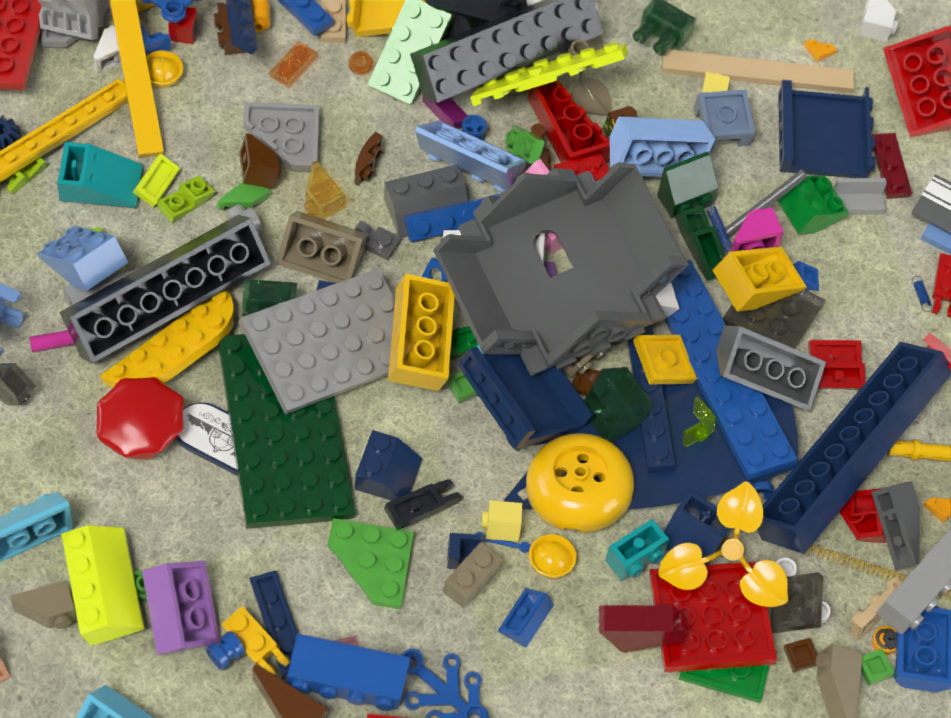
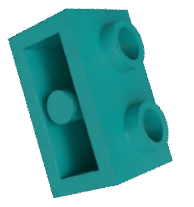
(636, 550)

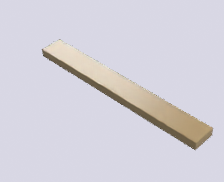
(759, 71)

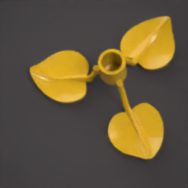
(741, 510)

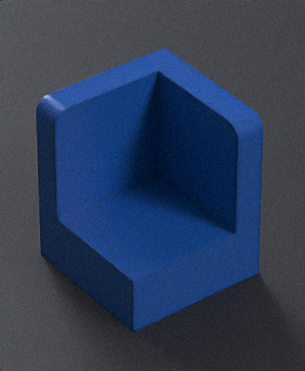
(155, 42)

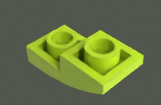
(187, 198)

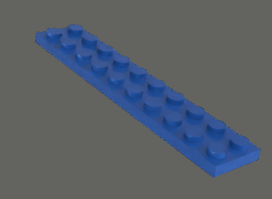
(739, 410)

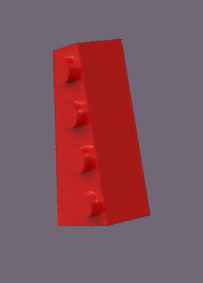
(567, 124)

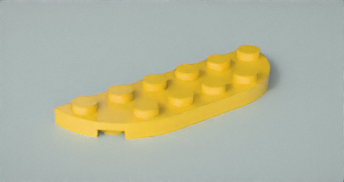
(178, 343)

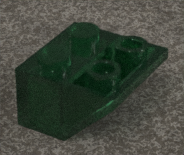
(616, 403)

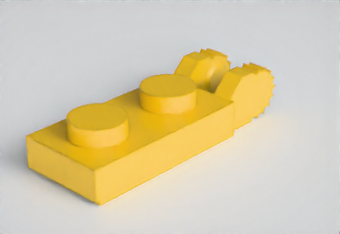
(254, 639)

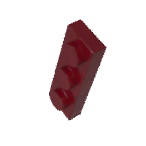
(891, 166)

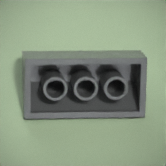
(769, 366)

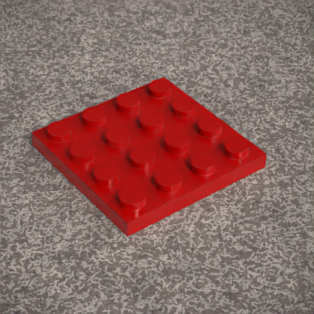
(721, 622)

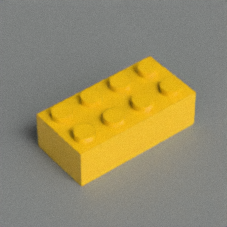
(421, 332)

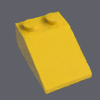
(757, 277)

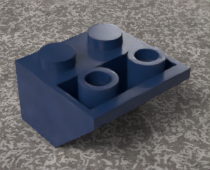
(696, 523)

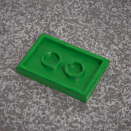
(736, 681)

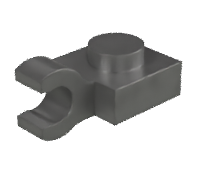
(380, 241)

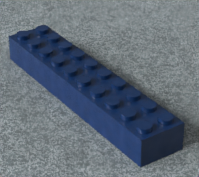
(852, 446)

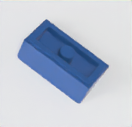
(526, 616)

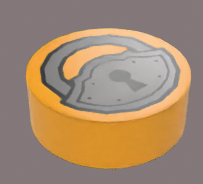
(885, 639)

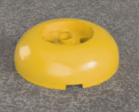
(577, 498)

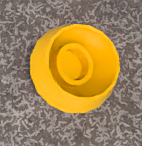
(164, 68)
(552, 556)

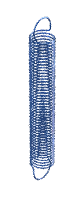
(713, 221)

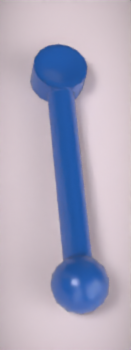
(523, 547)

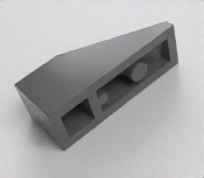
(900, 522)

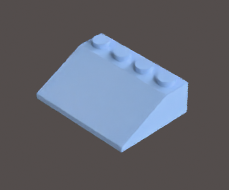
(470, 154)

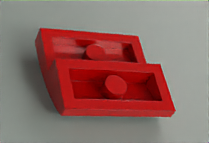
(843, 363)

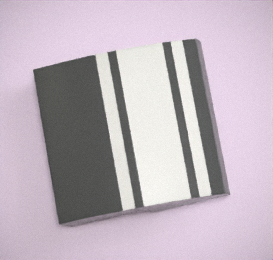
(935, 204)

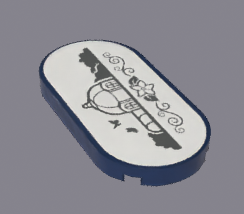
(208, 435)

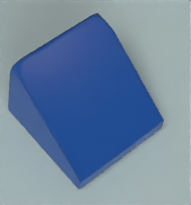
(808, 275)

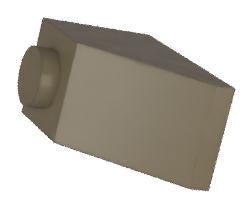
(46, 605)

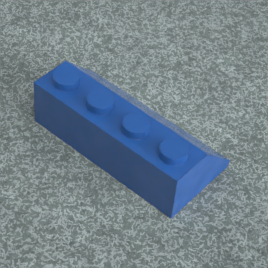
(347, 672)

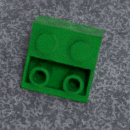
(813, 205)

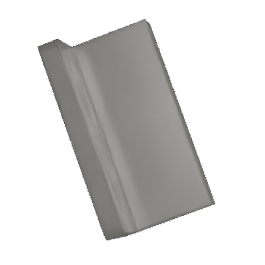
(862, 195)

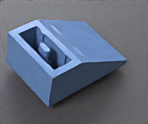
(83, 256)

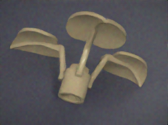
(591, 94)

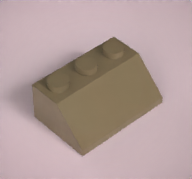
(321, 247)

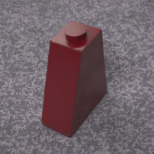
(641, 626)

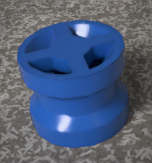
(475, 123)

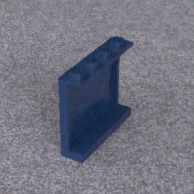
(825, 133)
(525, 405)

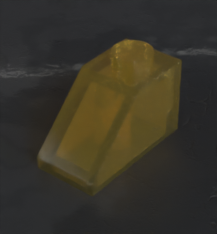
(322, 195)

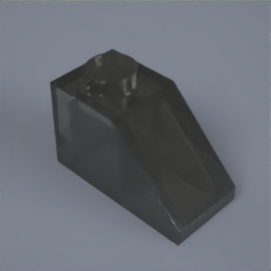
(14, 384)

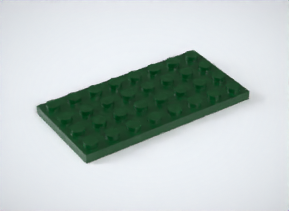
(285, 463)

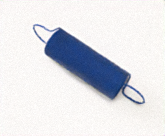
(921, 292)

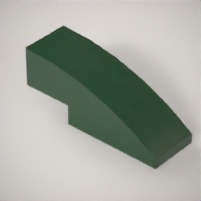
(701, 240)

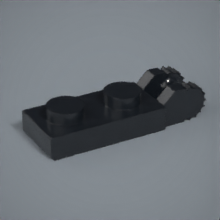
(421, 504)

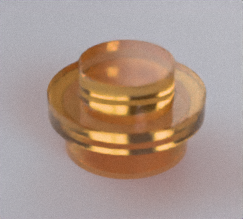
(360, 62)

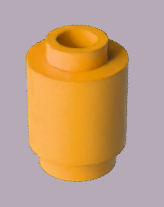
(261, 14)

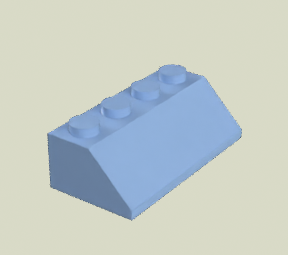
(657, 142)

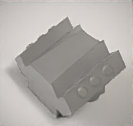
(73, 17)

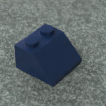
(387, 467)

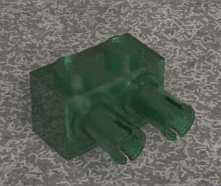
(665, 23)
(265, 294)

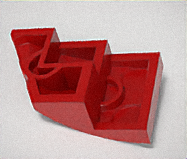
(863, 517)

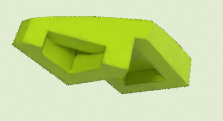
(25, 175)

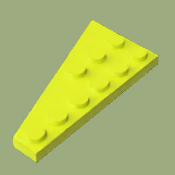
(546, 71)

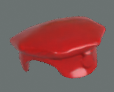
(139, 417)

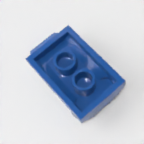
(925, 653)

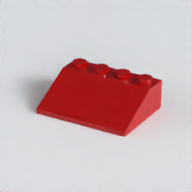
(923, 80)

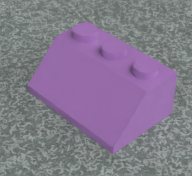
(180, 606)

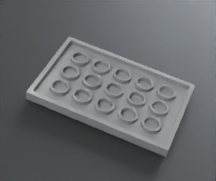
(324, 340)

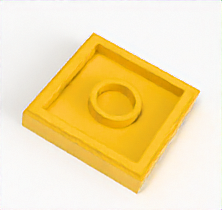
(664, 359)

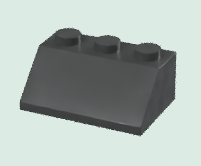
(423, 193)

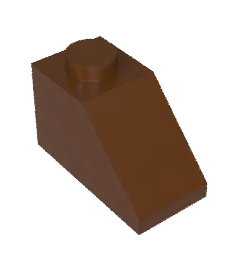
(258, 163)

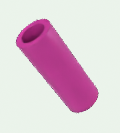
(50, 341)

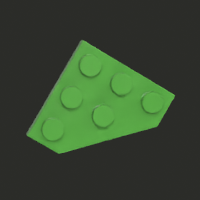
(373, 558)

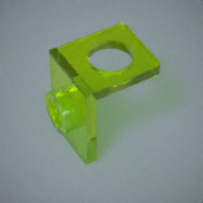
(702, 429)

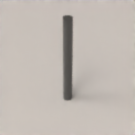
(768, 200)

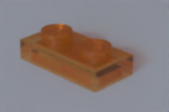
(293, 64)

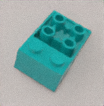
(97, 176)

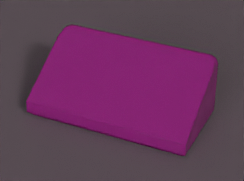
(447, 112)

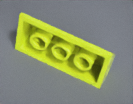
(102, 583)

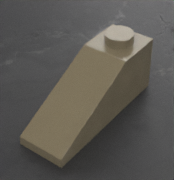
(839, 680)

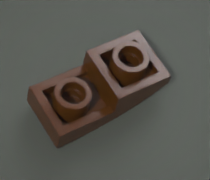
(366, 160)

